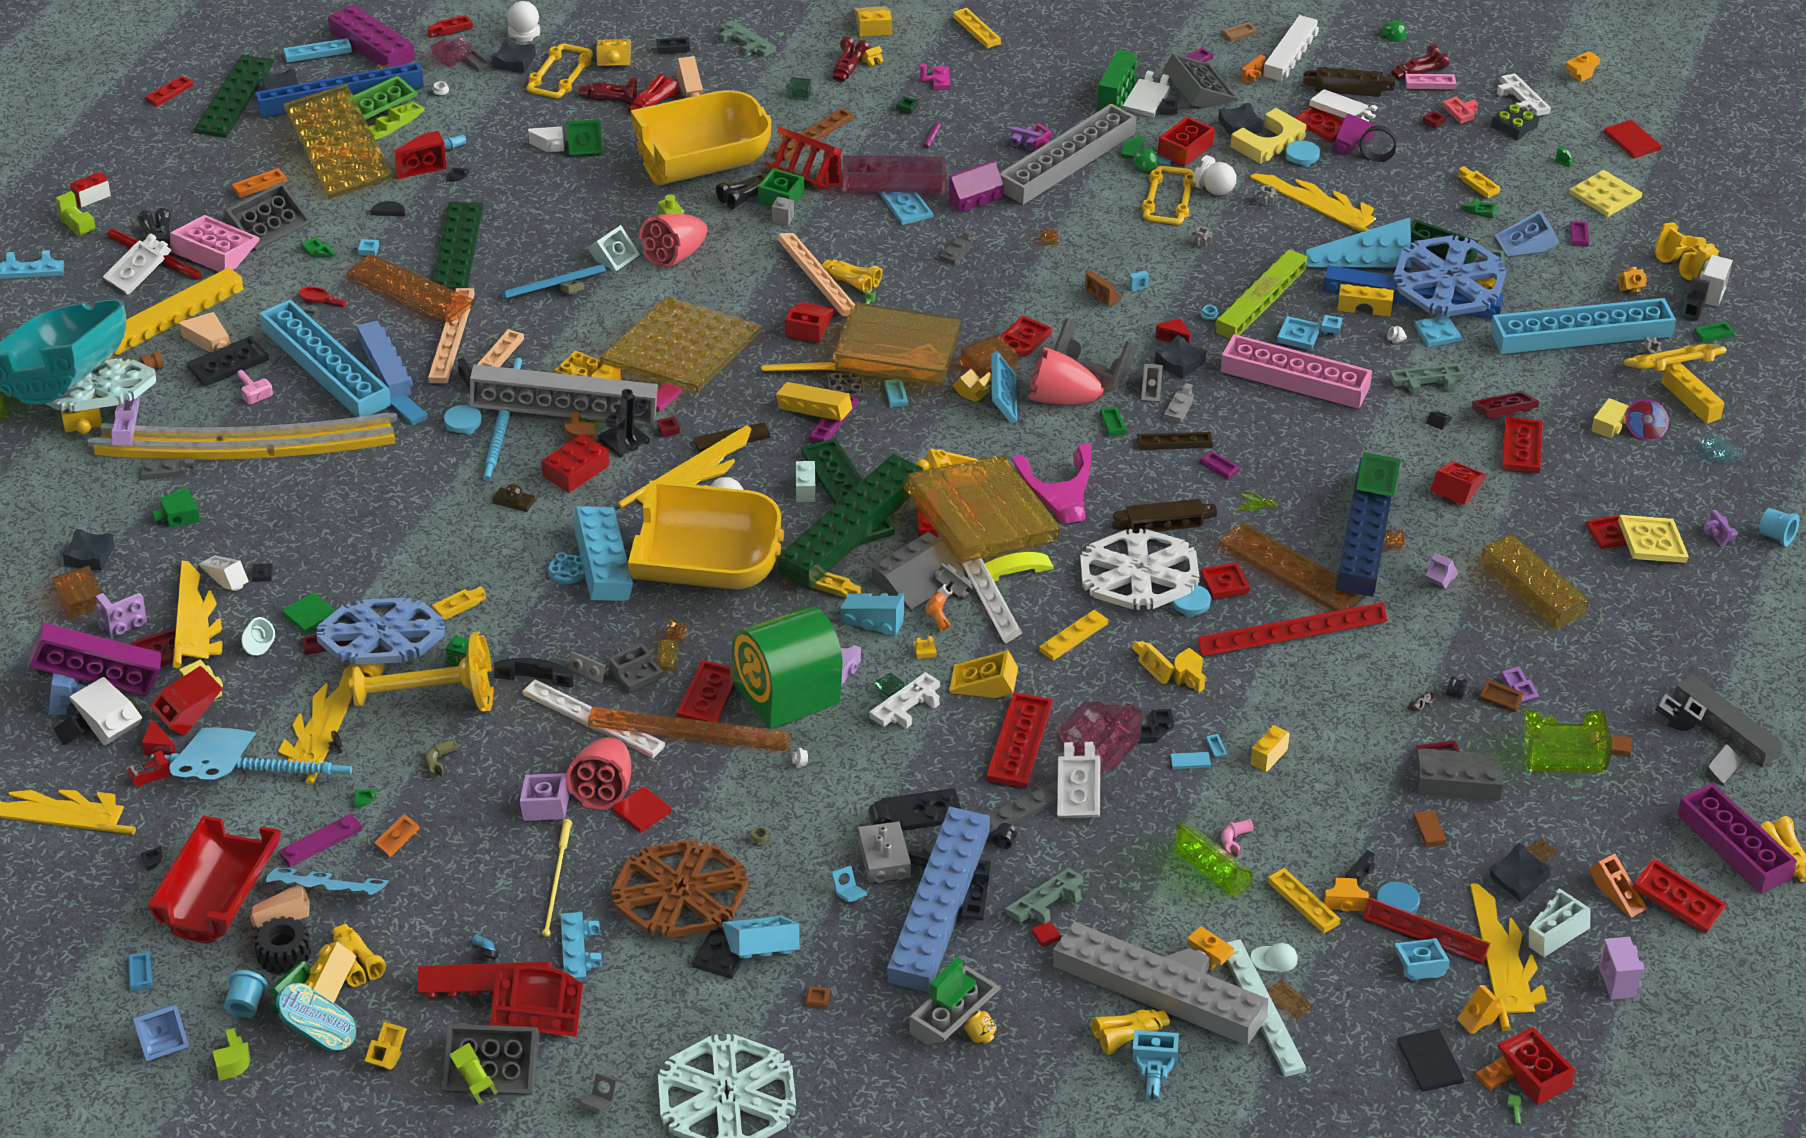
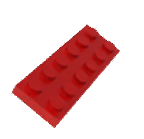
(1019, 740)

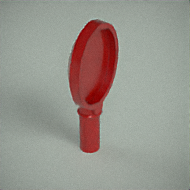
(319, 295)

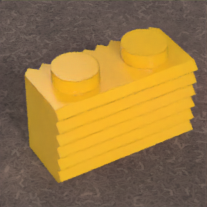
(1269, 748)

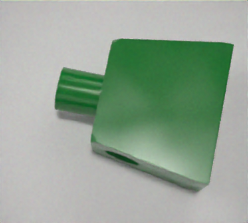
(177, 509)

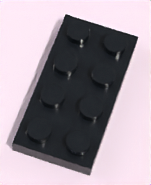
(227, 361)

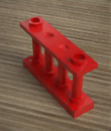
(815, 147)

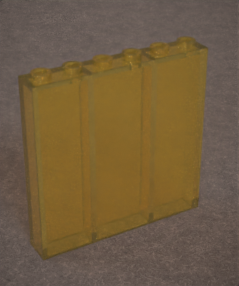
(897, 344)
(982, 508)

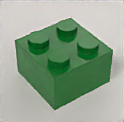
(782, 185)

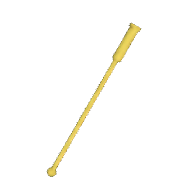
(566, 825)

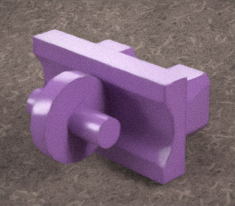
(1024, 137)
(1719, 528)

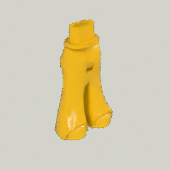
(858, 277)
(1784, 834)
(373, 964)
(1118, 1030)

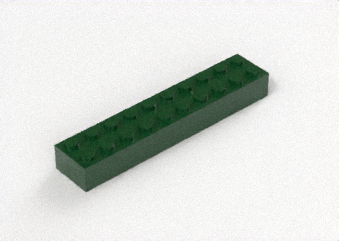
(847, 522)

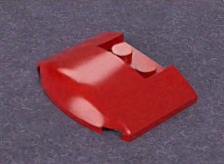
(537, 998)

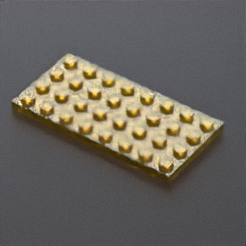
(338, 141)

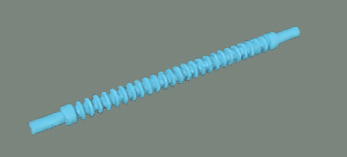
(498, 435)
(326, 768)

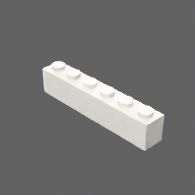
(1290, 48)

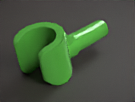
(869, 297)
(1514, 1102)

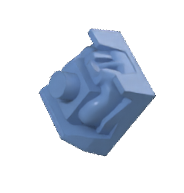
(61, 689)
(160, 1032)

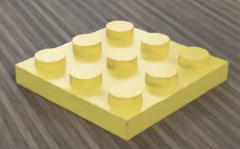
(1605, 193)
(1653, 538)

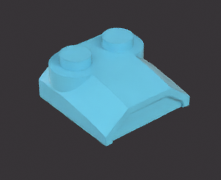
(1422, 959)

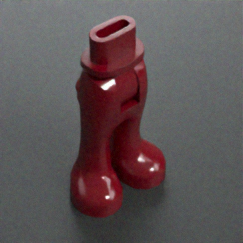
(1431, 61)
(844, 66)
(609, 91)

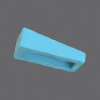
(1216, 745)

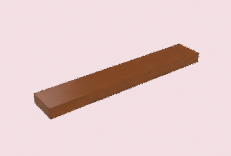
(819, 130)

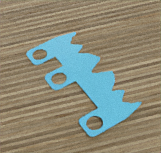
(310, 881)

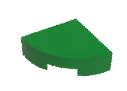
(1564, 157)
(364, 797)

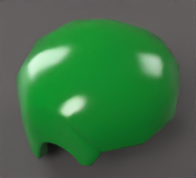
(1394, 31)
(1145, 160)

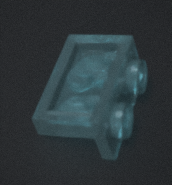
(1721, 448)

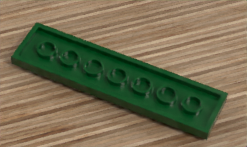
(233, 96)
(458, 244)
(839, 477)

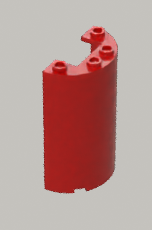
(211, 880)

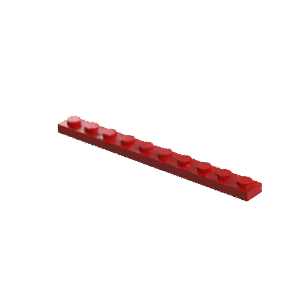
(1291, 629)

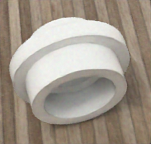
(440, 88)
(800, 758)

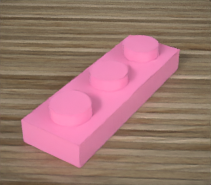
(1430, 81)

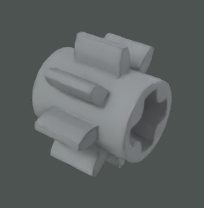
(1267, 195)
(1202, 237)
(1650, 342)

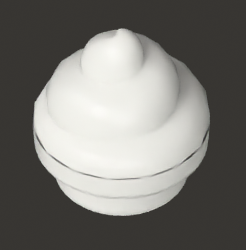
(1396, 334)

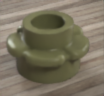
(759, 835)

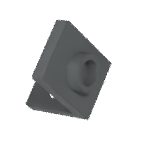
(598, 1099)

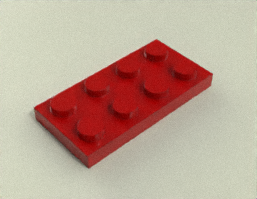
(1522, 445)
(707, 693)
(1679, 896)

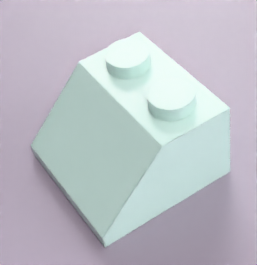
(614, 249)

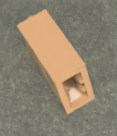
(689, 77)
(205, 332)
(288, 903)

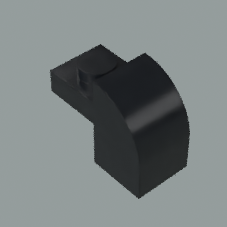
(1695, 299)
(1683, 716)

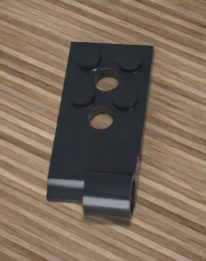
(902, 809)

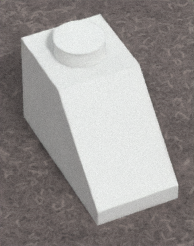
(547, 139)

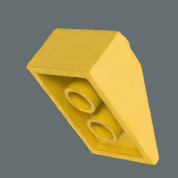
(873, 21)
(985, 676)

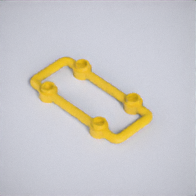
(565, 84)
(1182, 209)
(1660, 360)

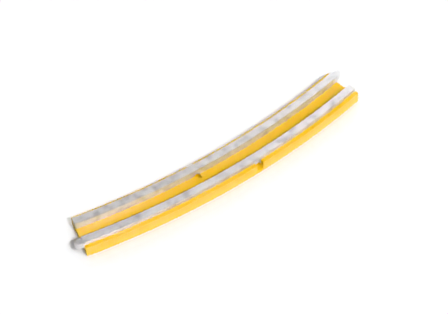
(250, 441)

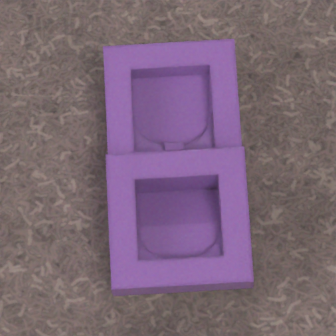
(1515, 679)

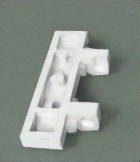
(1529, 99)
(895, 707)

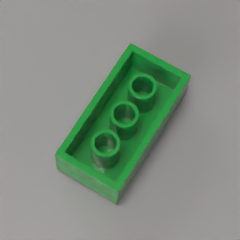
(1117, 80)

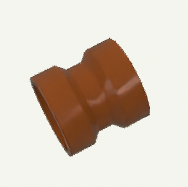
(153, 360)

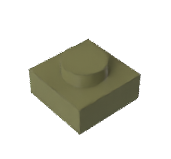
(571, 287)

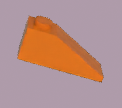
(1616, 885)

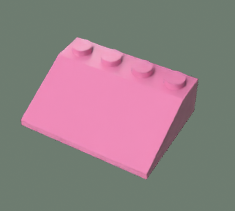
(212, 243)

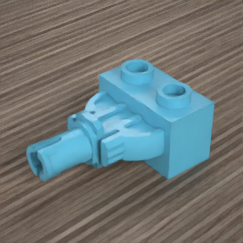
(1155, 1054)

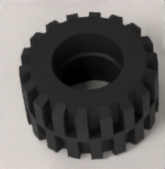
(280, 932)

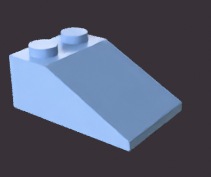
(1528, 236)

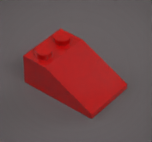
(421, 156)
(1457, 482)
(1537, 1065)

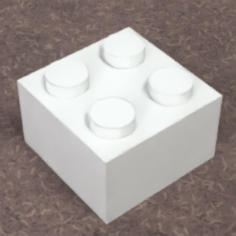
(1717, 273)

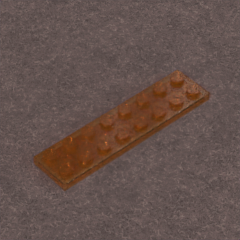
(410, 288)
(1288, 567)

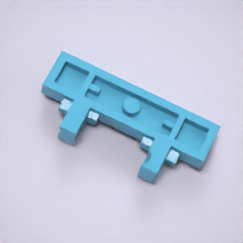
(40, 268)
(574, 932)

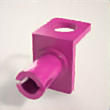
(1043, 139)

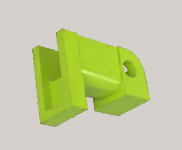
(73, 217)
(470, 1068)

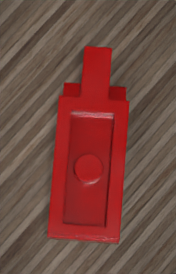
(450, 26)

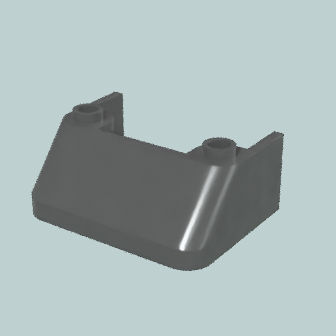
(1107, 377)

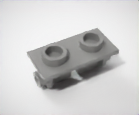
(948, 575)
(588, 667)

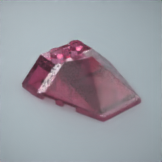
(1109, 727)

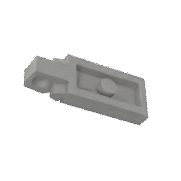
(1180, 404)

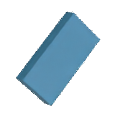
(140, 971)

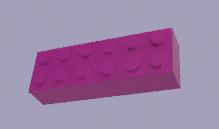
(371, 37)
(94, 657)
(1737, 838)

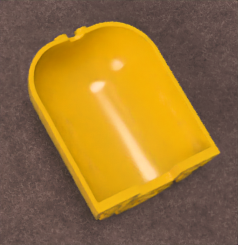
(700, 135)
(706, 536)

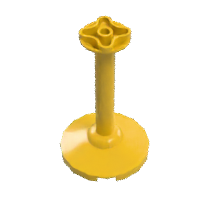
(471, 673)

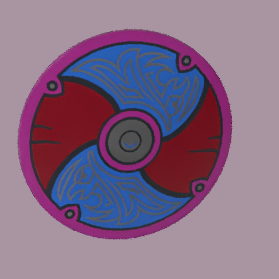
(1647, 419)

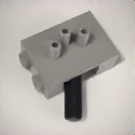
(886, 852)

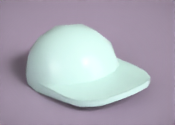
(258, 636)
(1276, 958)

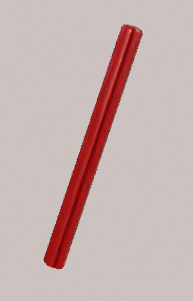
(168, 261)

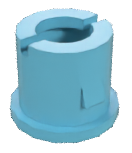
(1779, 526)
(244, 993)

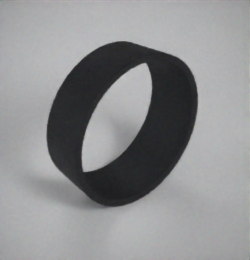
(1373, 156)

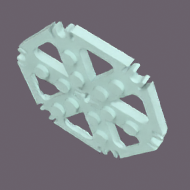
(109, 385)
(741, 1087)

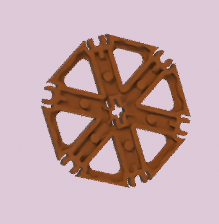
(667, 881)

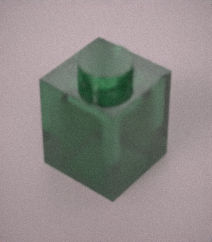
(799, 88)

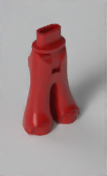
(658, 90)

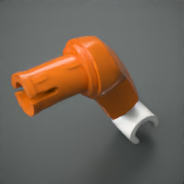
(935, 607)

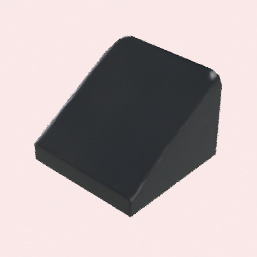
(1438, 419)

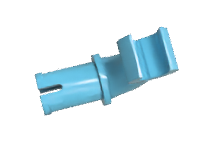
(451, 143)

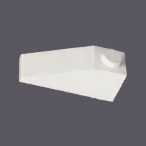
(226, 572)

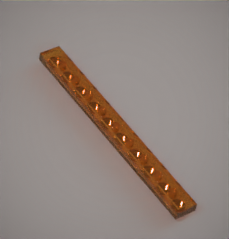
(690, 729)

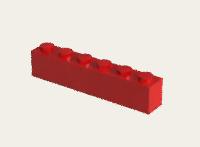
(463, 978)

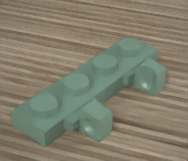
(752, 41)
(1414, 377)
(1034, 903)

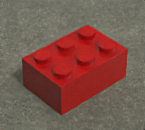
(1185, 141)
(575, 463)

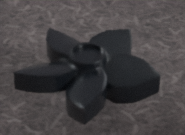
(336, 741)

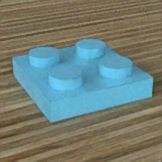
(1437, 331)
(1299, 333)

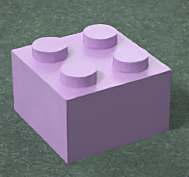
(544, 797)
(1621, 967)

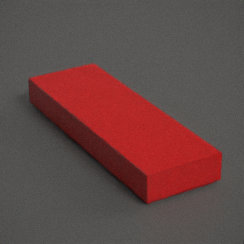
(169, 91)

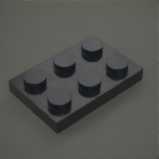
(716, 955)

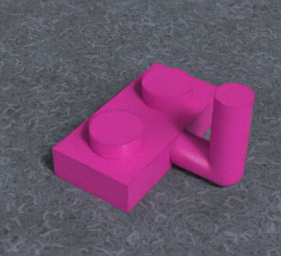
(939, 77)

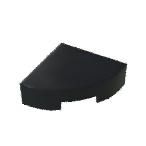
(457, 173)
(152, 857)

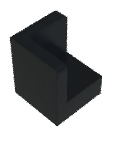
(72, 728)

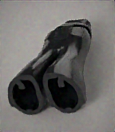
(737, 193)
(162, 220)

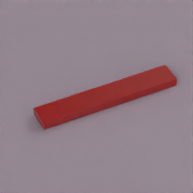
(1425, 929)

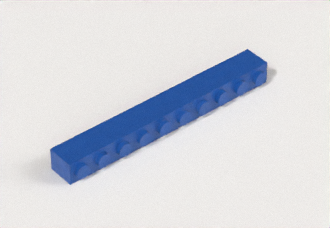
(271, 101)
(1338, 275)

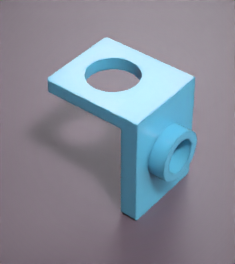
(848, 891)

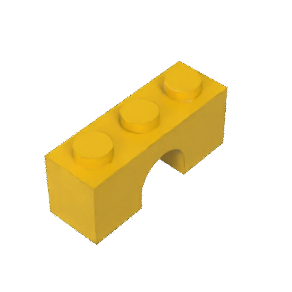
(1378, 299)

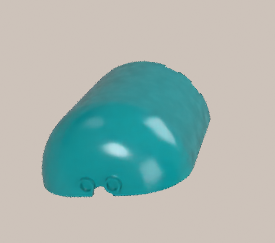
(59, 349)

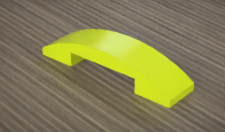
(1018, 562)

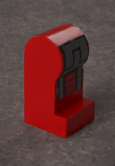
(149, 770)

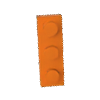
(258, 183)

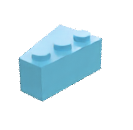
(874, 613)

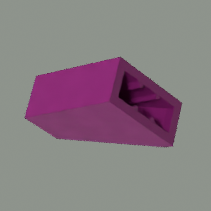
(1351, 133)

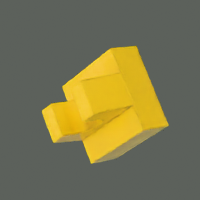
(871, 55)
(924, 648)

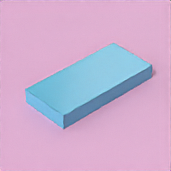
(1190, 760)

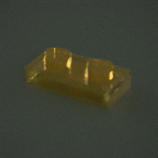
(668, 655)

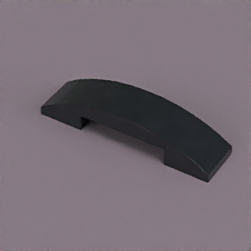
(533, 667)
(976, 895)

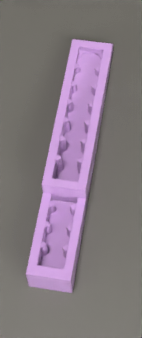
(125, 422)

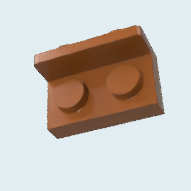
(1101, 288)

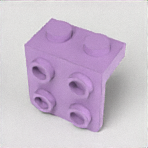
(122, 615)

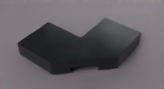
(1162, 723)

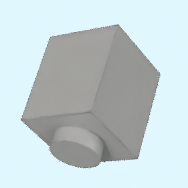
(782, 211)

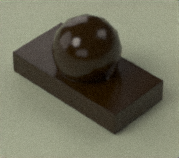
(513, 498)

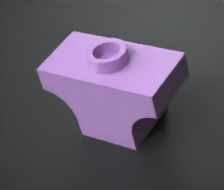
(1441, 571)
(851, 659)

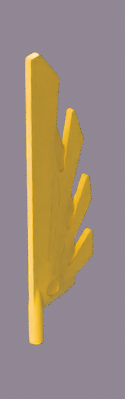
(1317, 200)
(700, 467)
(192, 624)
(326, 717)
(73, 813)
(1504, 965)

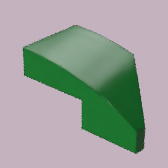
(1132, 146)
(1482, 209)
(316, 249)

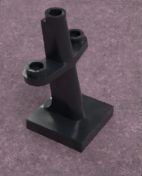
(624, 434)

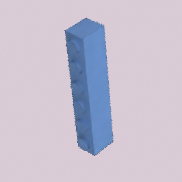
(384, 359)

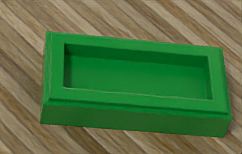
(1714, 332)
(1112, 421)

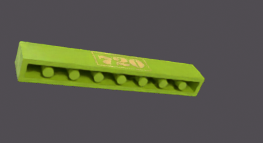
(1261, 294)

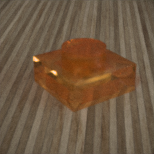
(1049, 237)

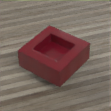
(1434, 119)
(668, 426)

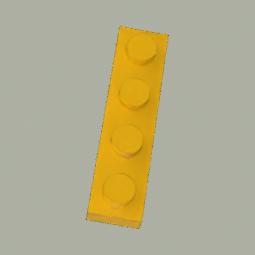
(977, 28)
(1073, 635)
(1304, 900)

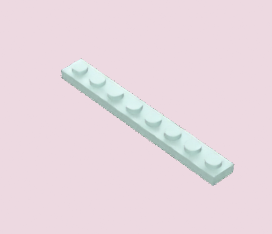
(1273, 1027)

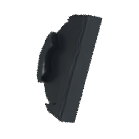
(388, 208)

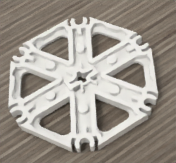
(1139, 569)

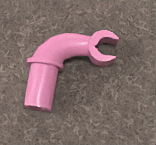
(1231, 831)

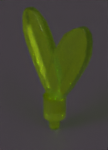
(1256, 502)

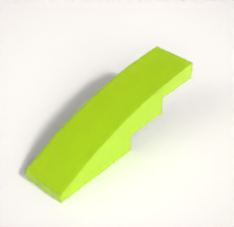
(396, 118)

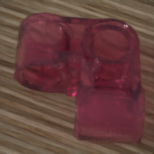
(451, 52)

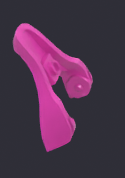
(1062, 498)

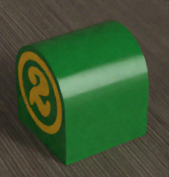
(788, 666)

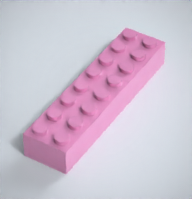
(1296, 371)

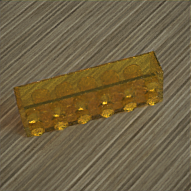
(1534, 581)

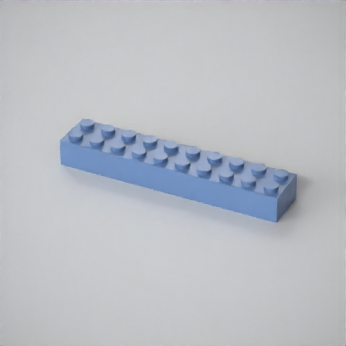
(938, 899)

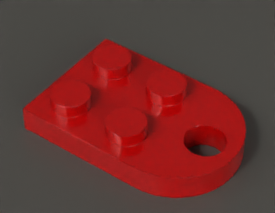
(1026, 335)

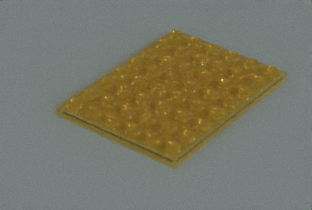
(681, 344)

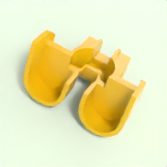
(1695, 251)

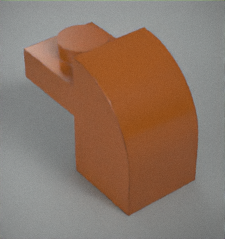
(575, 428)

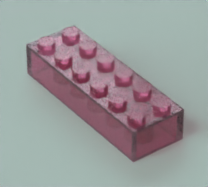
(894, 174)

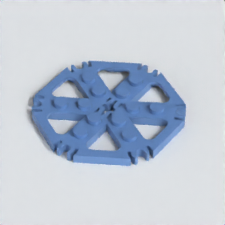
(1449, 276)
(374, 630)

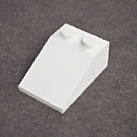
(106, 710)

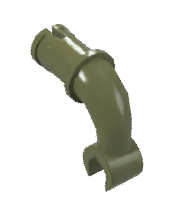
(437, 751)

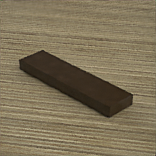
(758, 432)
(1174, 440)

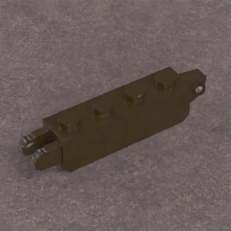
(1348, 81)
(1164, 516)

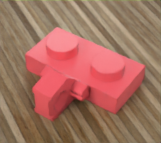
(1460, 111)

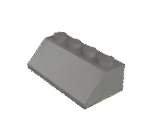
(936, 1023)

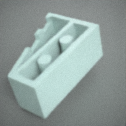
(1558, 923)

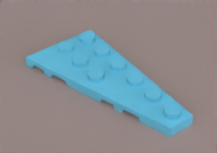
(1366, 250)

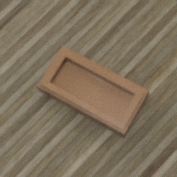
(1239, 32)

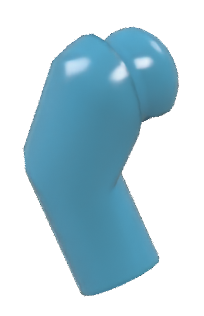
(482, 942)

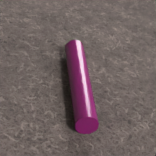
(932, 134)

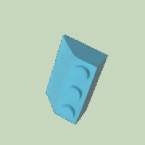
(762, 936)

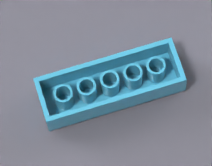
(602, 553)

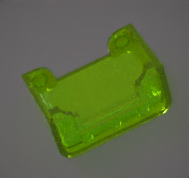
(1567, 746)

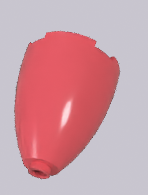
(671, 237)
(1062, 381)
(600, 761)

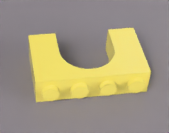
(1261, 148)

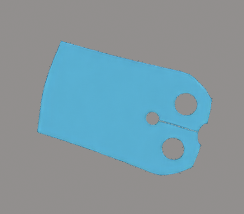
(218, 746)

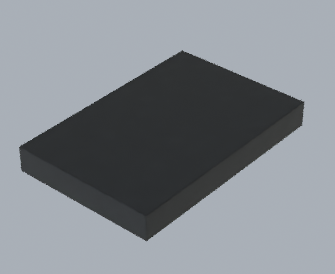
(1430, 1060)

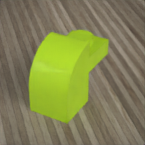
(232, 1059)

